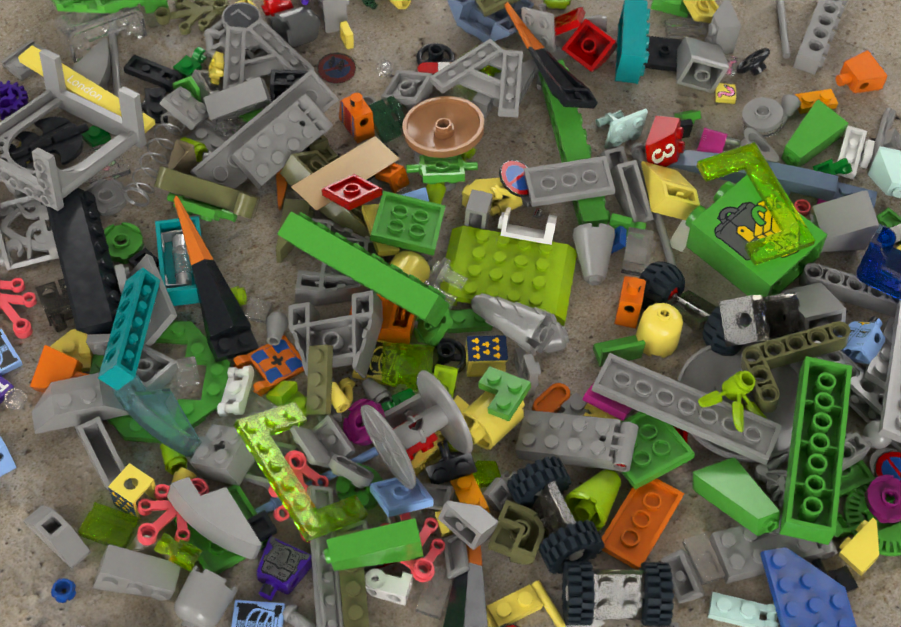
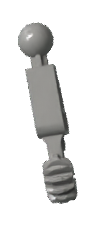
(854, 450)

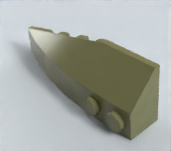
(304, 164)

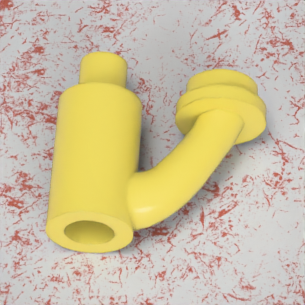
(501, 205)
(342, 394)

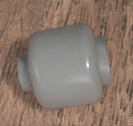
(559, 339)

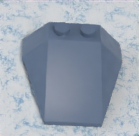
(491, 27)

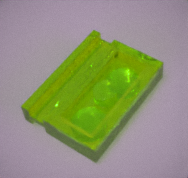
(108, 526)

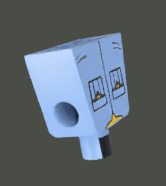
(864, 340)

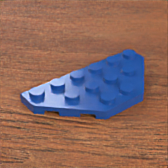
(805, 593)

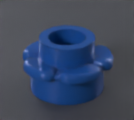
(60, 585)

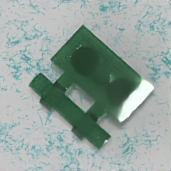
(383, 120)

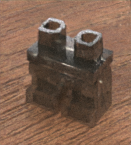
(55, 306)

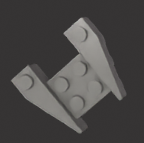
(329, 284)
(350, 335)

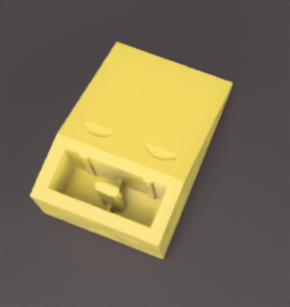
(669, 191)

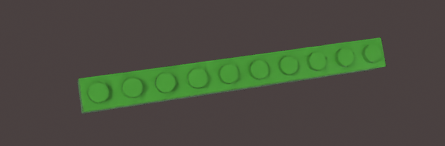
(573, 146)

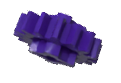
(8, 102)

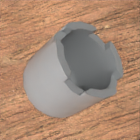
(203, 599)

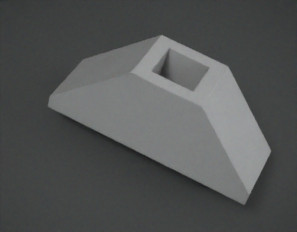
(57, 535)

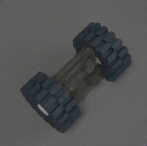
(541, 489)
(617, 594)

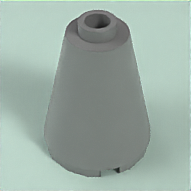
(594, 250)

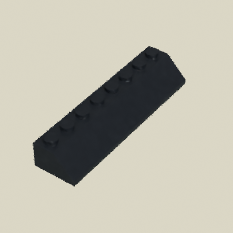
(85, 263)

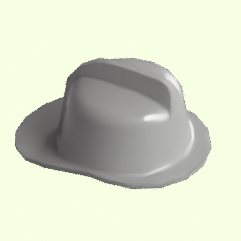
(752, 135)

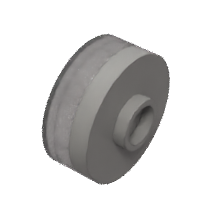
(764, 116)

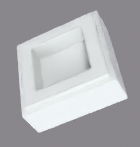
(866, 154)

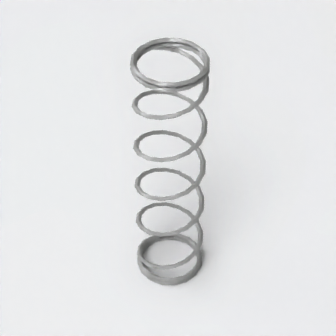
(139, 189)

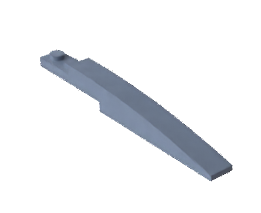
(791, 178)

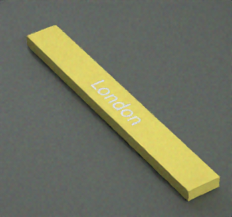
(81, 86)

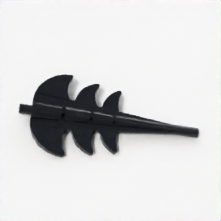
(58, 137)

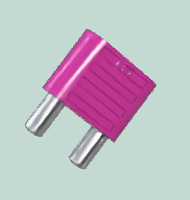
(714, 141)

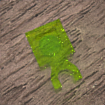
(180, 553)

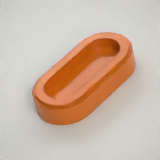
(552, 398)

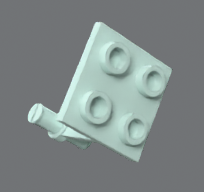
(621, 127)

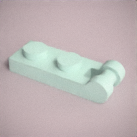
(741, 611)

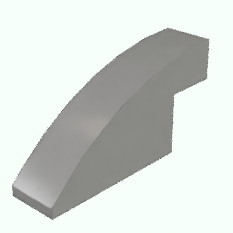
(96, 64)
(485, 103)
(628, 185)
(100, 450)
(215, 517)

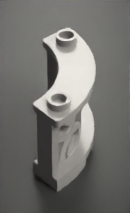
(43, 243)

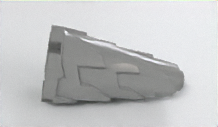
(519, 322)

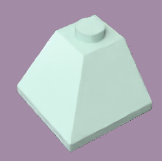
(887, 171)

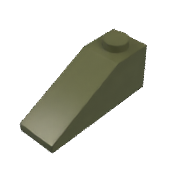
(283, 247)

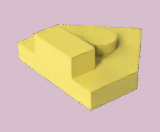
(75, 345)

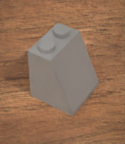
(700, 64)
(847, 221)
(818, 306)

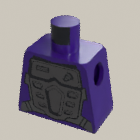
(281, 568)

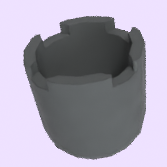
(296, 25)

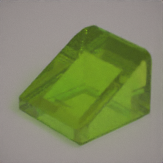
(486, 472)

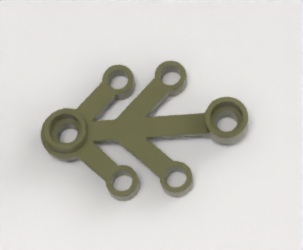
(194, 12)

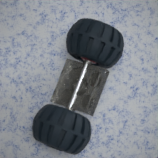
(666, 285)

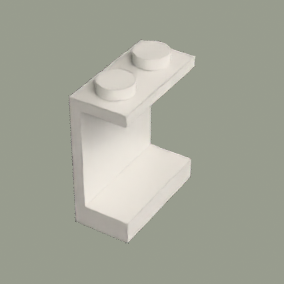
(527, 233)

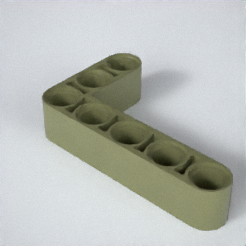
(238, 201)
(788, 355)

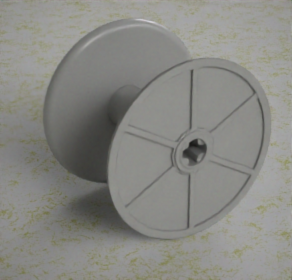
(439, 415)

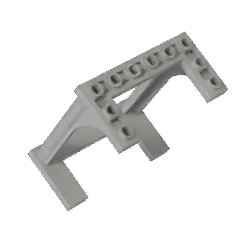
(48, 182)

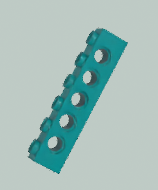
(129, 329)

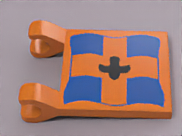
(273, 364)

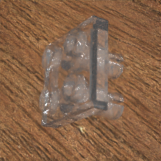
(442, 272)

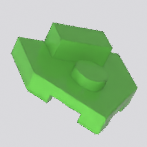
(673, 7)

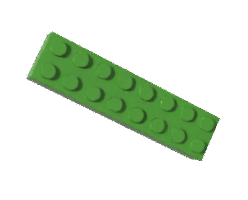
(365, 268)
(816, 451)

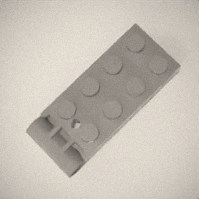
(273, 145)
(577, 440)
(741, 549)

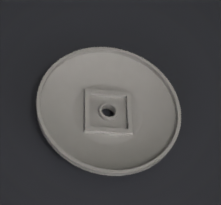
(709, 370)

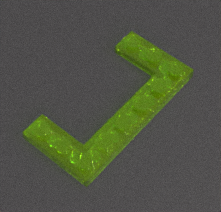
(793, 233)
(311, 522)

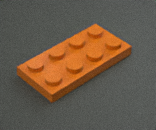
(641, 522)

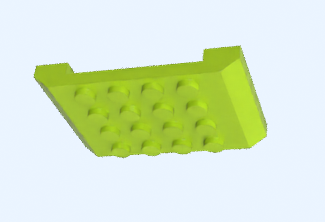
(511, 269)

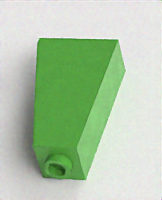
(815, 133)
(737, 495)
(375, 546)

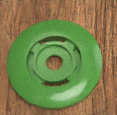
(888, 533)

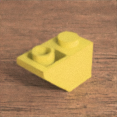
(863, 549)

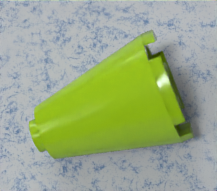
(594, 498)

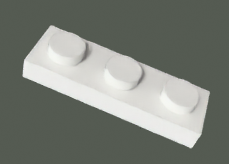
(852, 149)

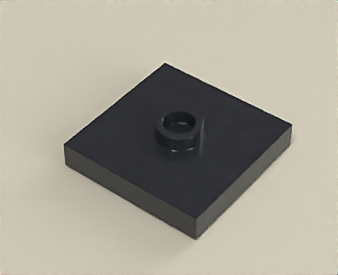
(662, 53)

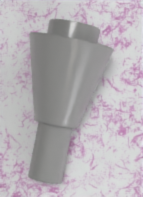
(789, 104)

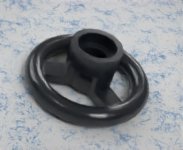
(435, 53)
(754, 62)
(447, 346)

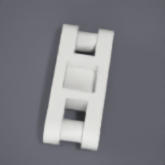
(236, 391)

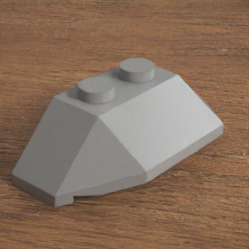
(74, 403)

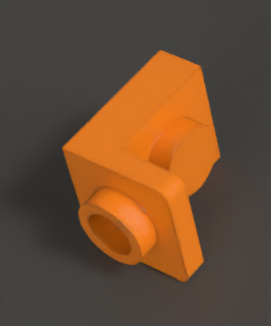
(395, 176)

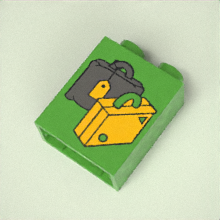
(732, 222)

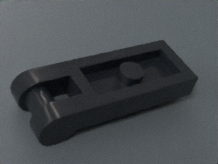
(152, 72)

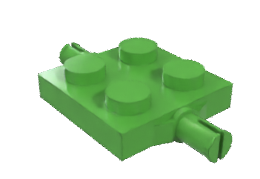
(441, 169)
(206, 211)

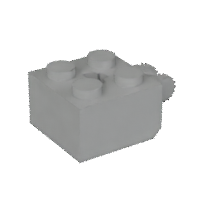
(222, 456)

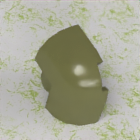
(517, 533)

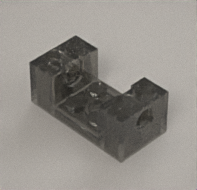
(766, 318)

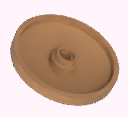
(443, 126)

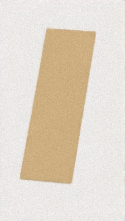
(363, 161)

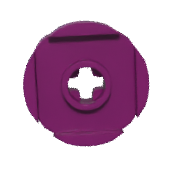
(352, 424)
(876, 501)

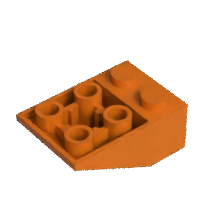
(396, 324)

